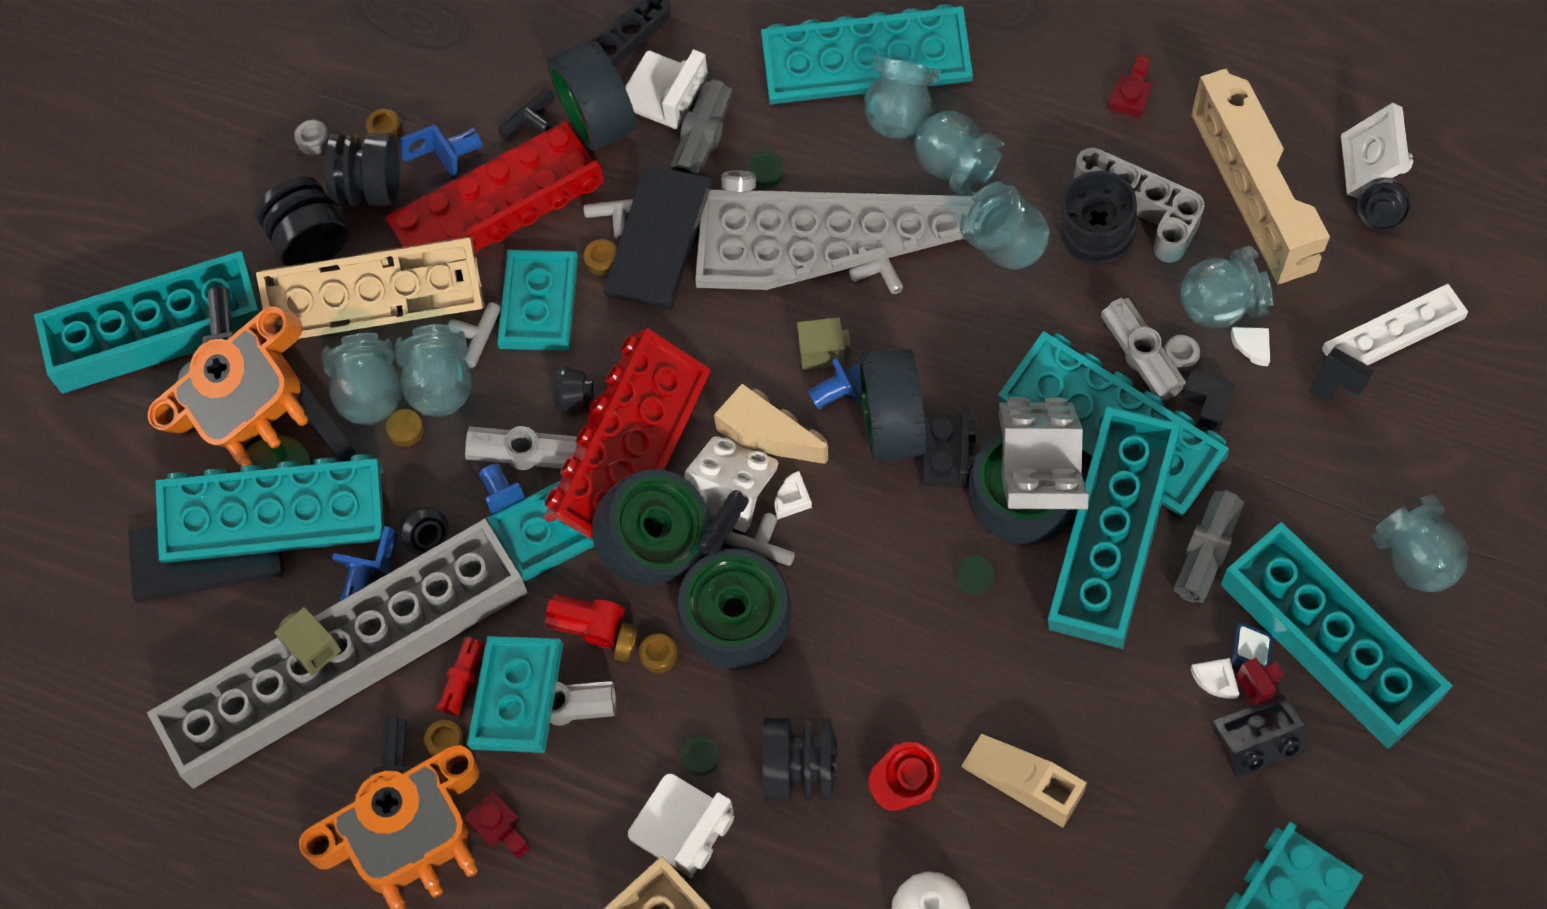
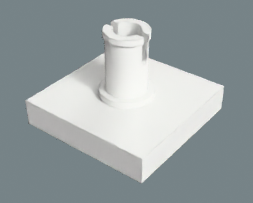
(1375, 149)

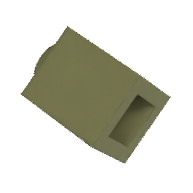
(822, 342)
(307, 640)

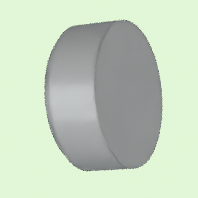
(312, 137)
(738, 181)
(1183, 352)

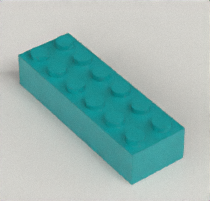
(141, 322)
(1116, 530)
(1335, 635)

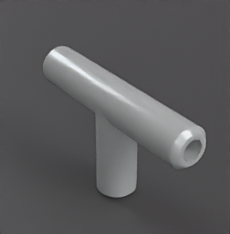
(617, 209)
(884, 267)
(478, 334)
(760, 543)

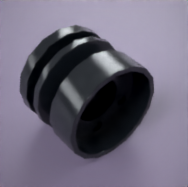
(355, 170)
(1099, 217)
(301, 221)
(798, 758)

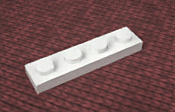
(1401, 326)

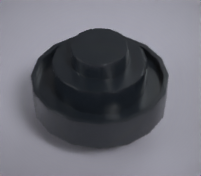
(1383, 204)

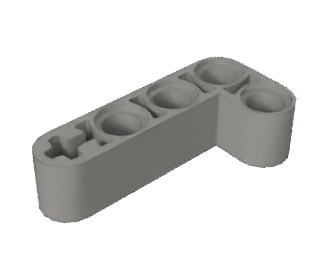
(1160, 212)

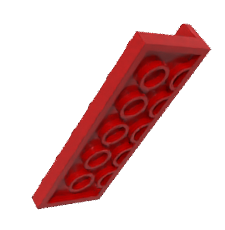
(502, 193)
(630, 426)

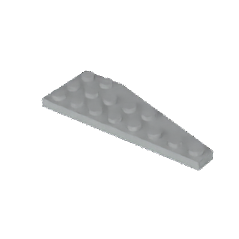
(793, 236)

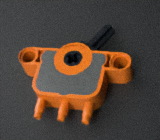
(235, 381)
(415, 834)

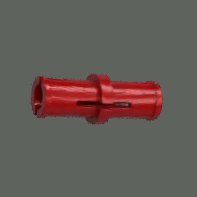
(461, 677)

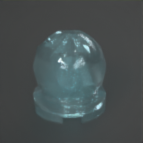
(899, 97)
(954, 149)
(1005, 227)
(1221, 290)
(434, 370)
(362, 378)
(1425, 550)

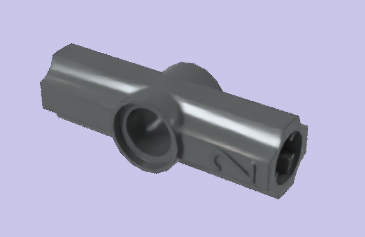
(702, 128)
(1209, 546)

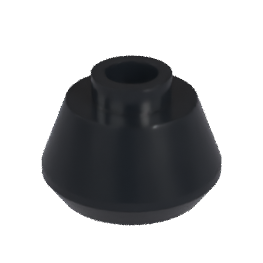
(572, 390)
(423, 529)

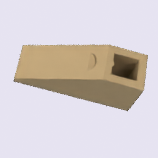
(760, 426)
(1026, 778)

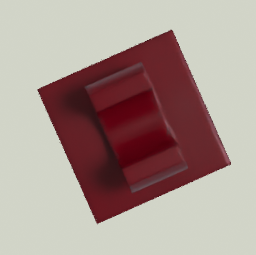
(1258, 681)

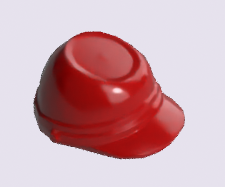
(904, 776)

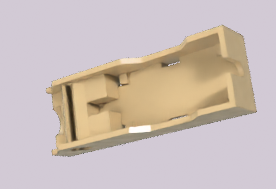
(1248, 159)
(370, 290)

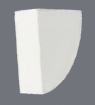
(1252, 343)
(792, 497)
(1216, 678)

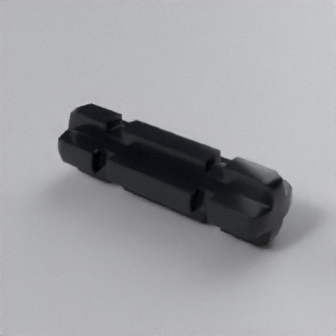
(723, 523)

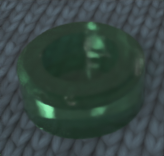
(767, 168)
(975, 575)
(700, 755)

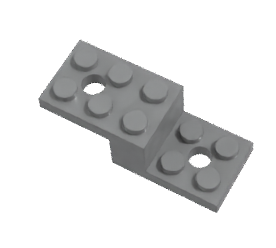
(1042, 454)

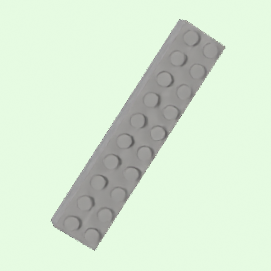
(377, 634)

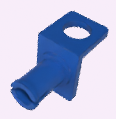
(445, 149)
(835, 387)
(500, 491)
(360, 569)

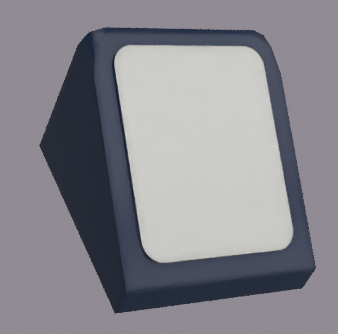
(1250, 643)

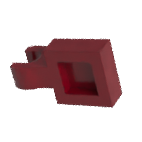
(1132, 91)
(495, 822)

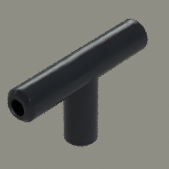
(529, 114)

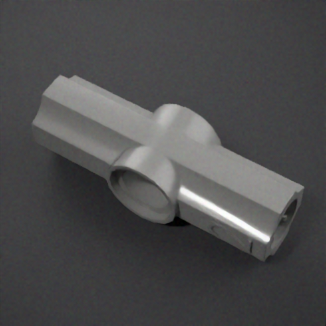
(1133, 332)
(499, 446)
(584, 701)

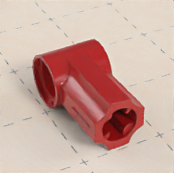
(594, 621)

